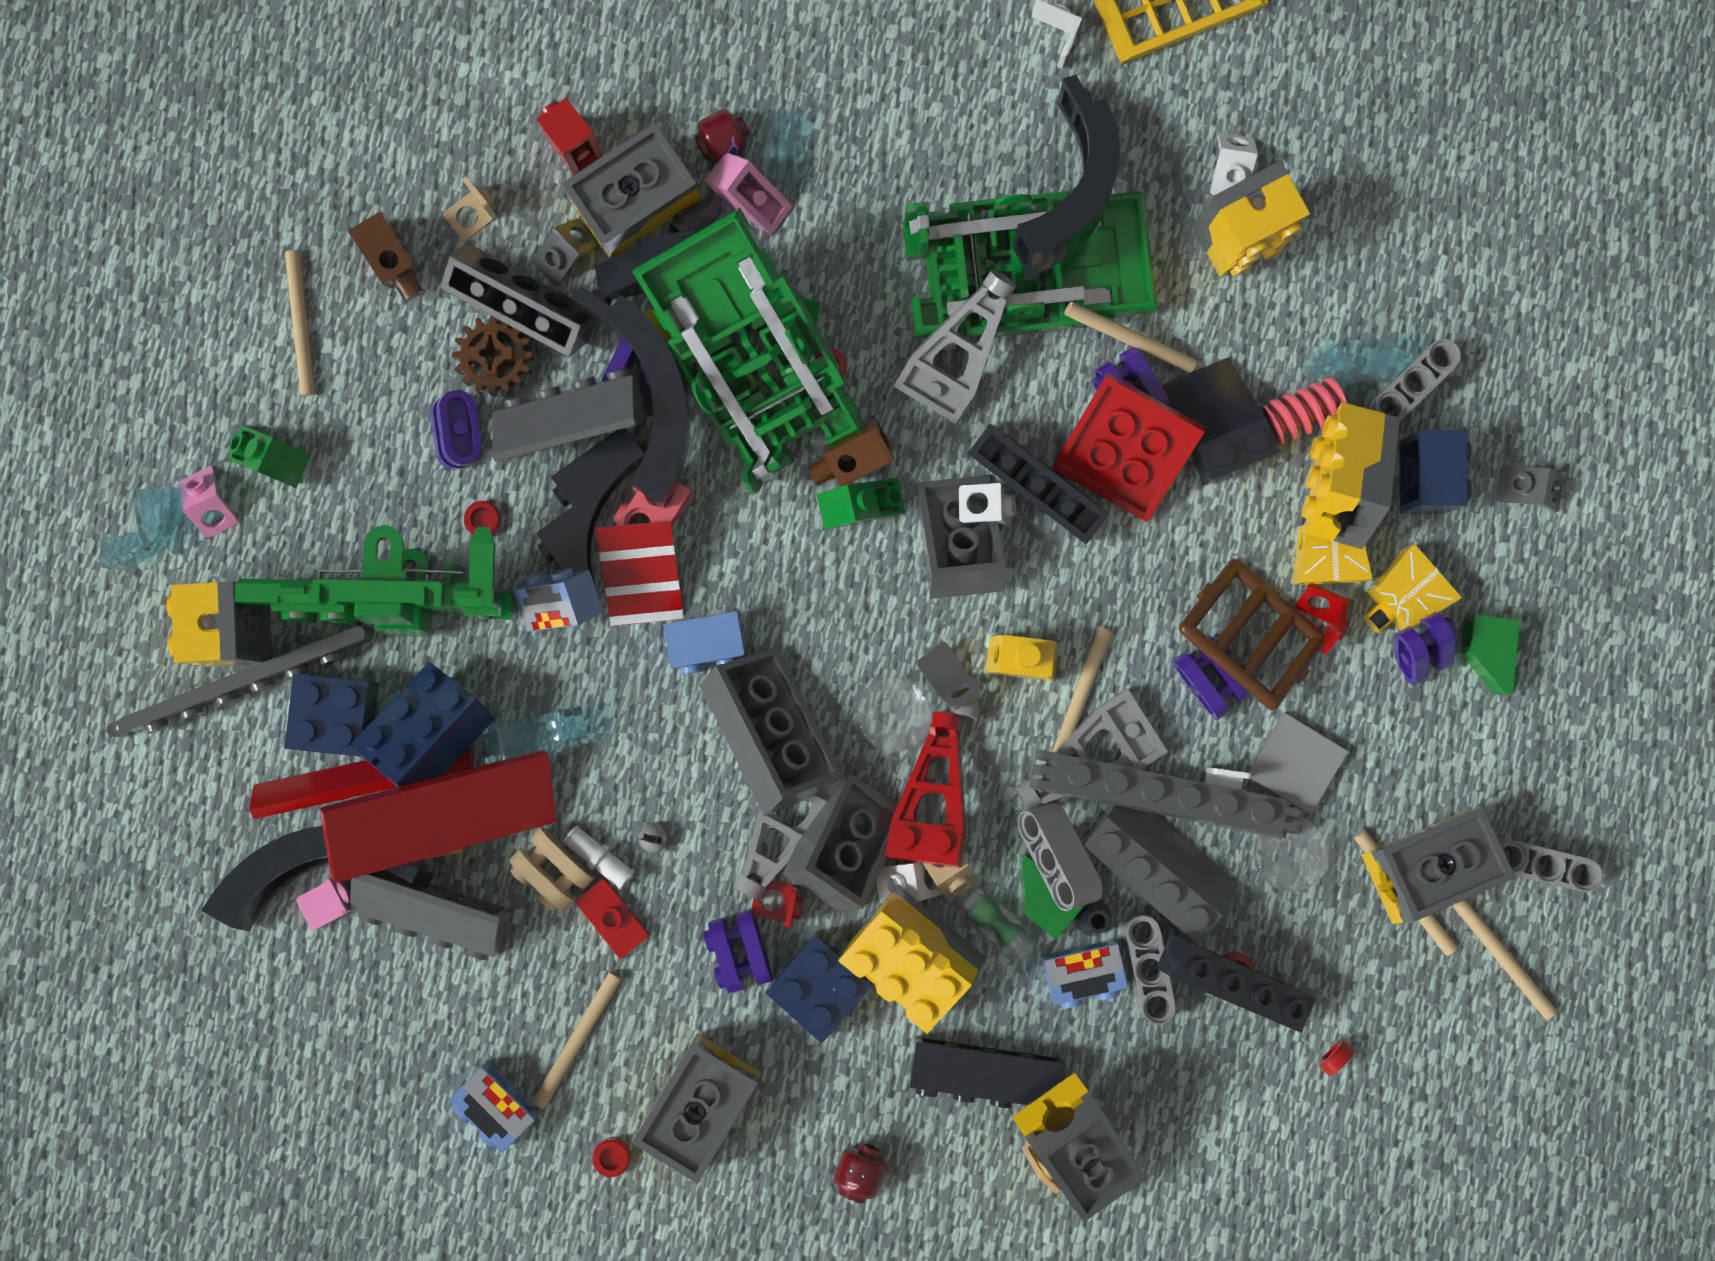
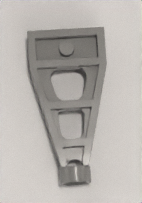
(936, 387)
(1128, 728)
(768, 868)

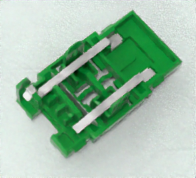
(1105, 274)
(717, 287)

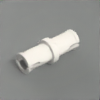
(598, 857)

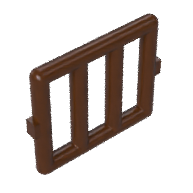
(1217, 650)

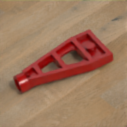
(930, 842)

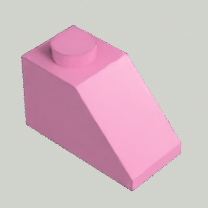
(746, 188)

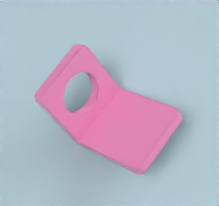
(200, 495)
(324, 903)

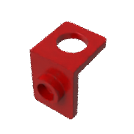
(1334, 614)
(790, 908)

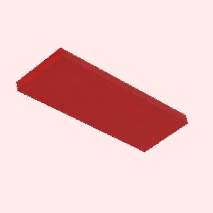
(437, 815)

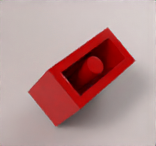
(569, 135)

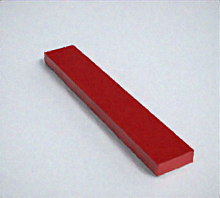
(328, 786)

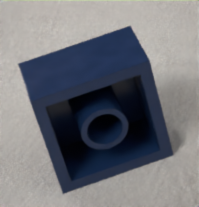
(1434, 472)
(329, 713)
(817, 988)

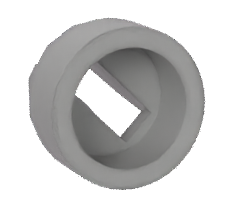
(968, 712)
(653, 829)

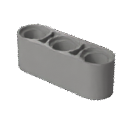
(1426, 374)
(1060, 856)
(1559, 866)
(1155, 985)

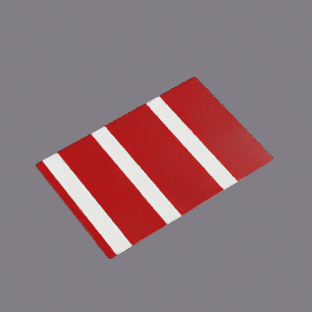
(639, 573)

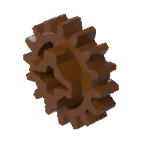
(493, 372)

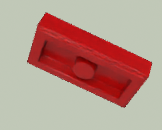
(612, 918)

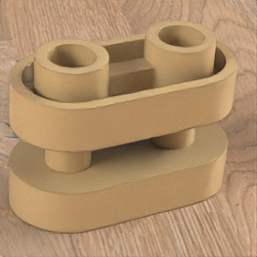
(552, 891)

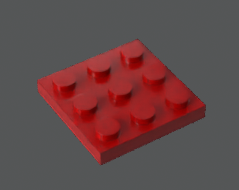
(1128, 447)

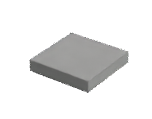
(1297, 763)

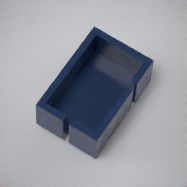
(424, 730)

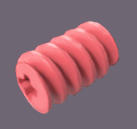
(1303, 409)

